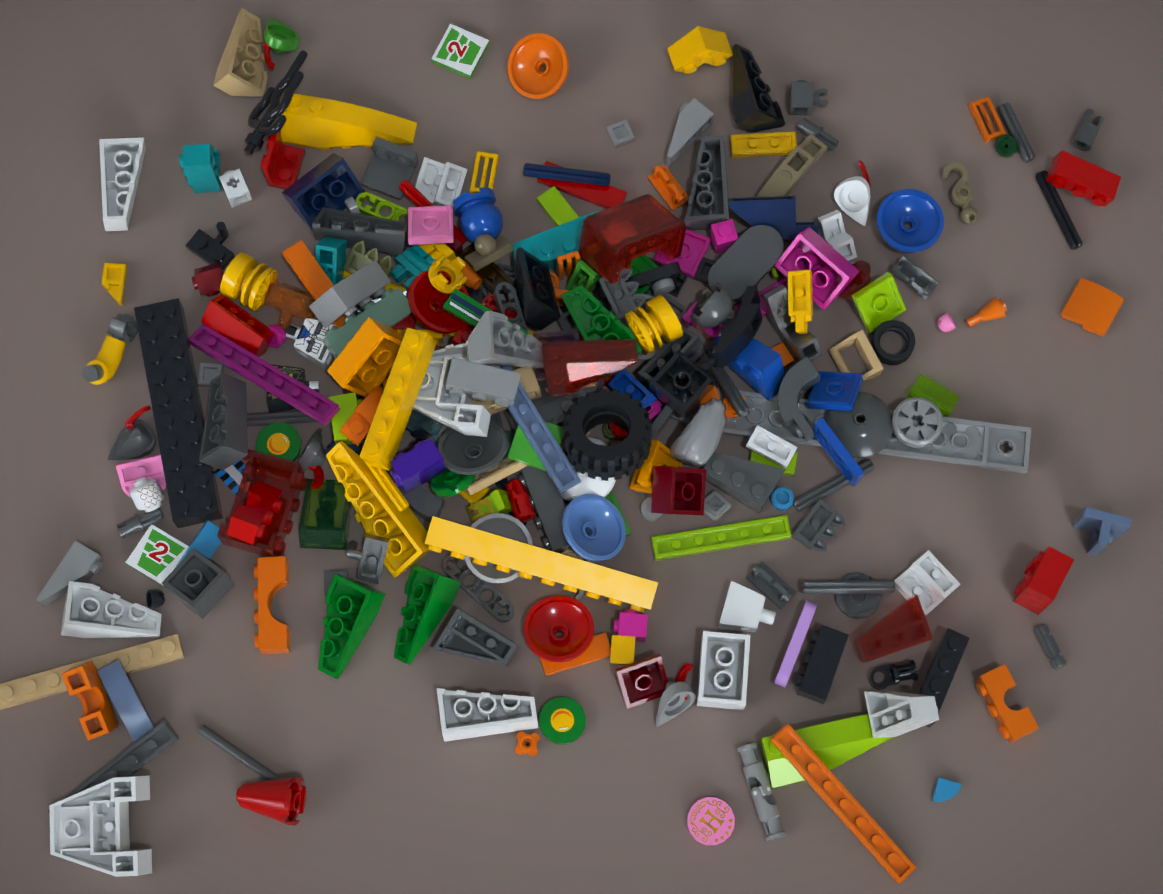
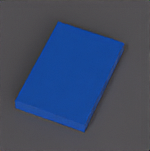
(837, 452)

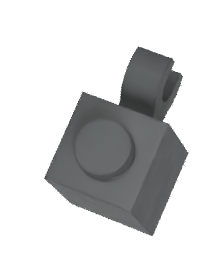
(802, 98)

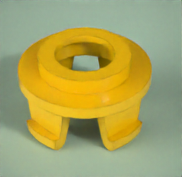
(452, 268)

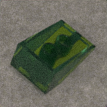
(325, 517)

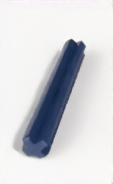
(566, 174)

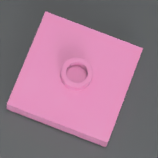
(430, 225)

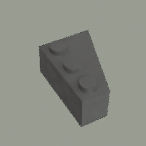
(475, 640)

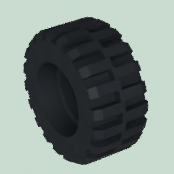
(606, 409)

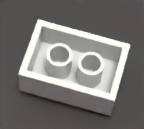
(723, 670)

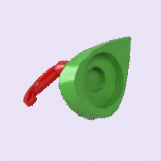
(280, 39)

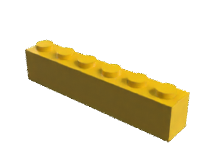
(398, 399)

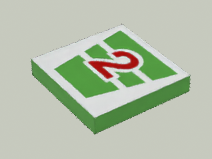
(460, 51)
(156, 554)

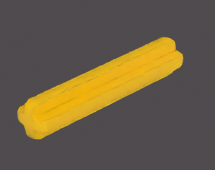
(389, 487)

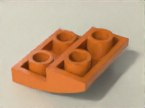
(1092, 307)

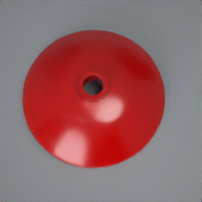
(423, 296)
(556, 616)

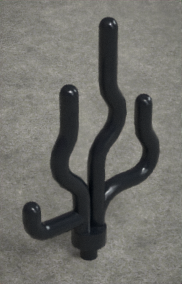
(276, 108)

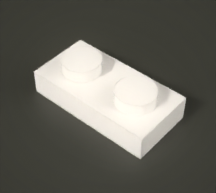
(771, 447)

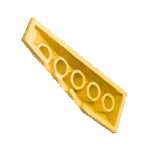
(333, 123)
(378, 512)

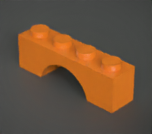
(271, 576)

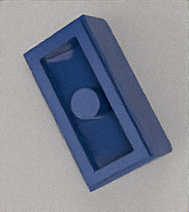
(627, 383)

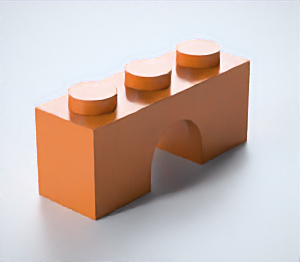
(97, 712)
(1012, 723)

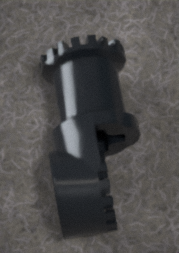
(894, 674)

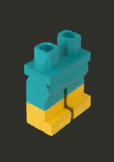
(418, 260)

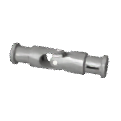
(766, 807)

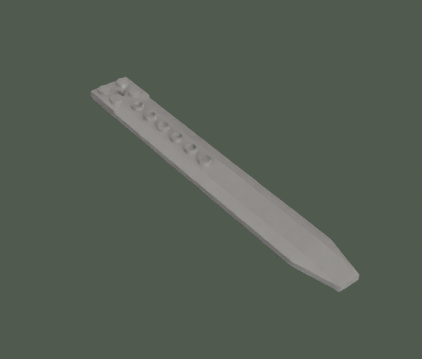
(958, 443)

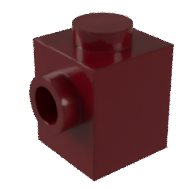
(208, 279)

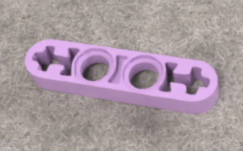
(795, 643)

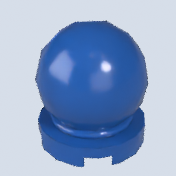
(478, 214)

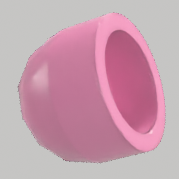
(946, 323)

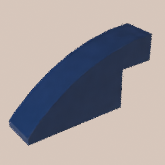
(775, 212)

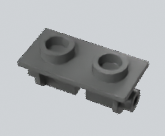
(914, 277)
(771, 584)

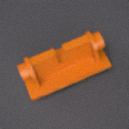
(668, 187)

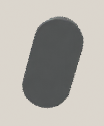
(747, 260)

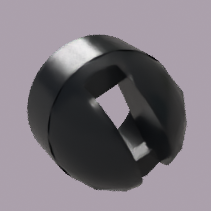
(155, 598)

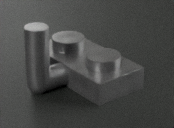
(371, 557)

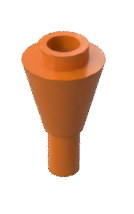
(993, 310)

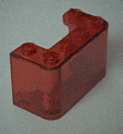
(629, 231)
(281, 475)

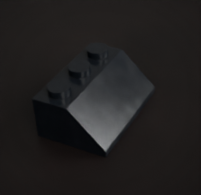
(535, 290)

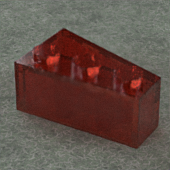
(894, 632)

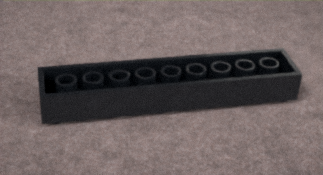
(177, 412)

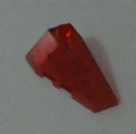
(579, 363)

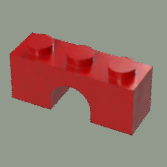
(251, 520)

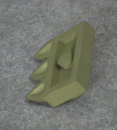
(358, 259)

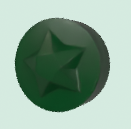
(1006, 146)

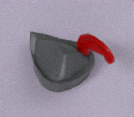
(134, 439)
(313, 458)

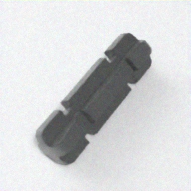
(1050, 646)

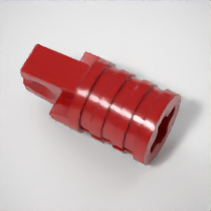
(520, 501)

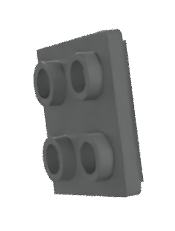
(389, 168)

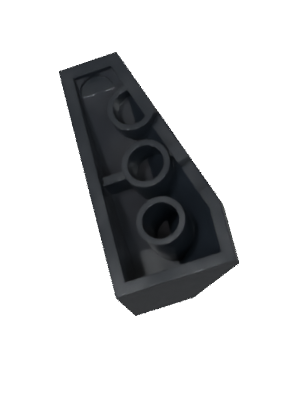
(751, 100)

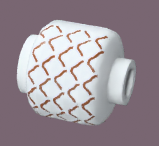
(146, 494)

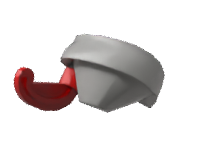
(676, 697)

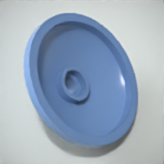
(600, 520)

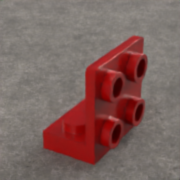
(281, 163)

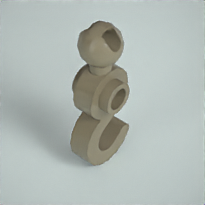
(962, 193)

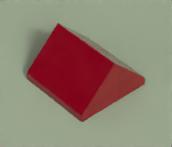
(642, 681)

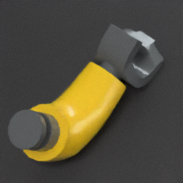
(112, 350)

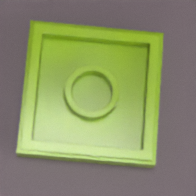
(879, 302)

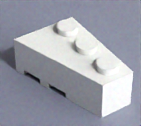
(899, 712)

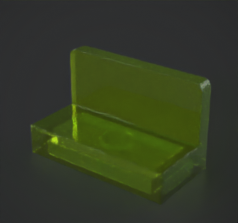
(939, 395)

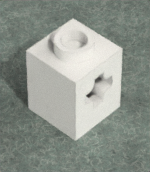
(235, 195)

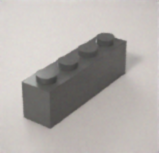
(548, 507)

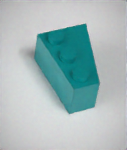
(201, 167)

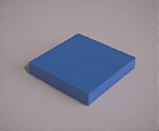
(835, 391)

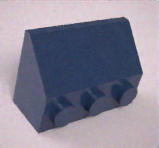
(322, 187)

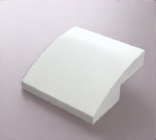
(440, 181)
(927, 580)

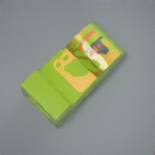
(490, 505)

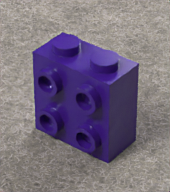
(417, 466)

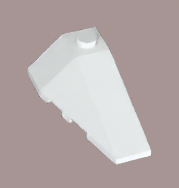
(99, 614)

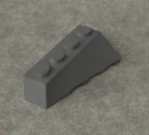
(376, 232)

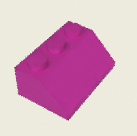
(829, 268)

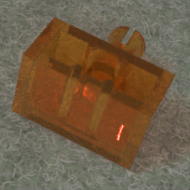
(290, 301)

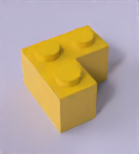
(699, 47)

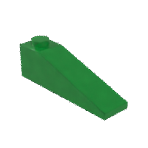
(594, 319)
(427, 603)
(348, 618)

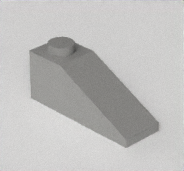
(691, 123)
(77, 566)

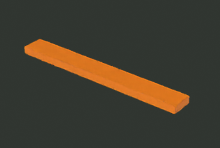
(843, 803)

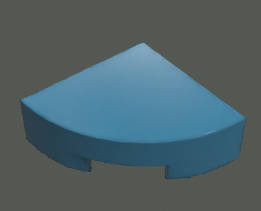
(945, 790)

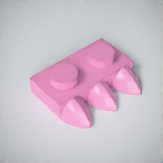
(148, 467)

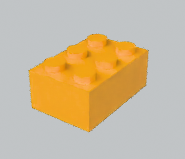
(366, 358)

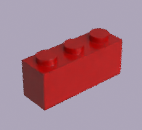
(1083, 178)
(237, 325)

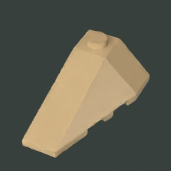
(241, 64)

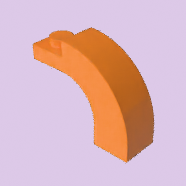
(359, 423)

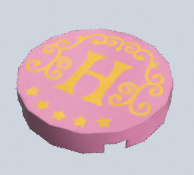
(710, 821)

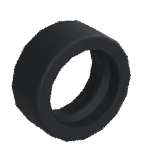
(901, 328)

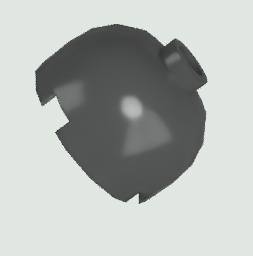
(713, 308)

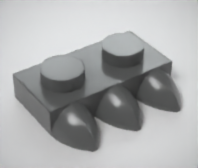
(621, 294)
(818, 524)

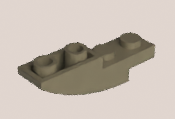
(794, 168)

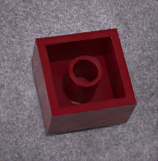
(678, 491)

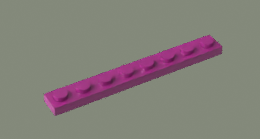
(264, 374)

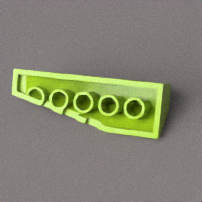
(831, 742)

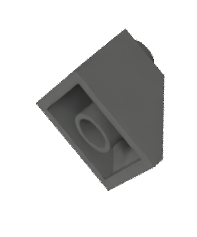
(198, 583)

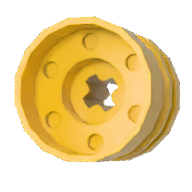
(247, 281)
(656, 323)

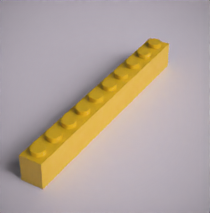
(540, 563)

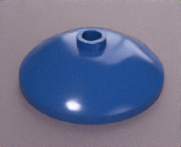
(916, 210)

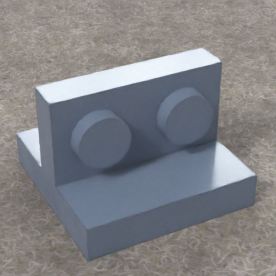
(1102, 527)

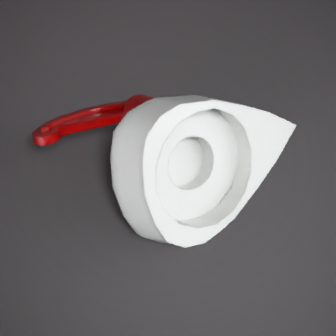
(854, 196)

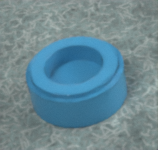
(782, 498)

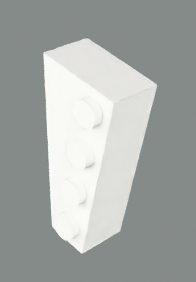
(120, 173)
(483, 714)

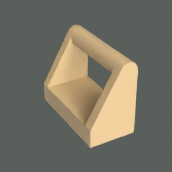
(865, 351)

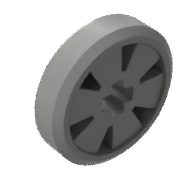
(921, 435)

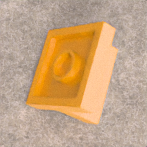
(658, 456)

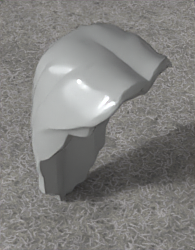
(701, 435)

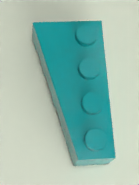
(554, 242)

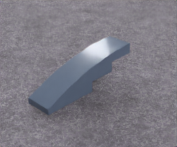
(126, 700)

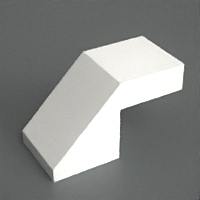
(834, 234)

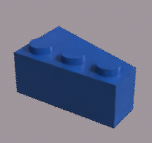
(759, 368)

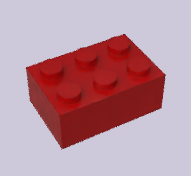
(1042, 580)

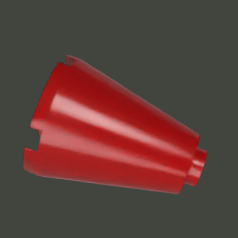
(274, 798)

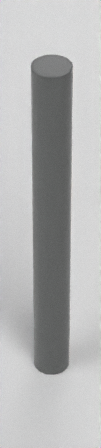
(237, 753)

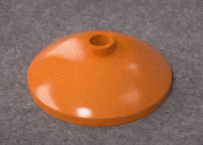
(527, 61)

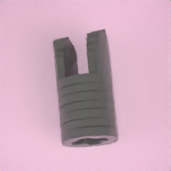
(1087, 131)

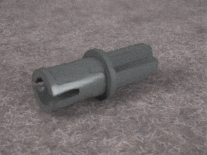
(808, 128)
(139, 522)

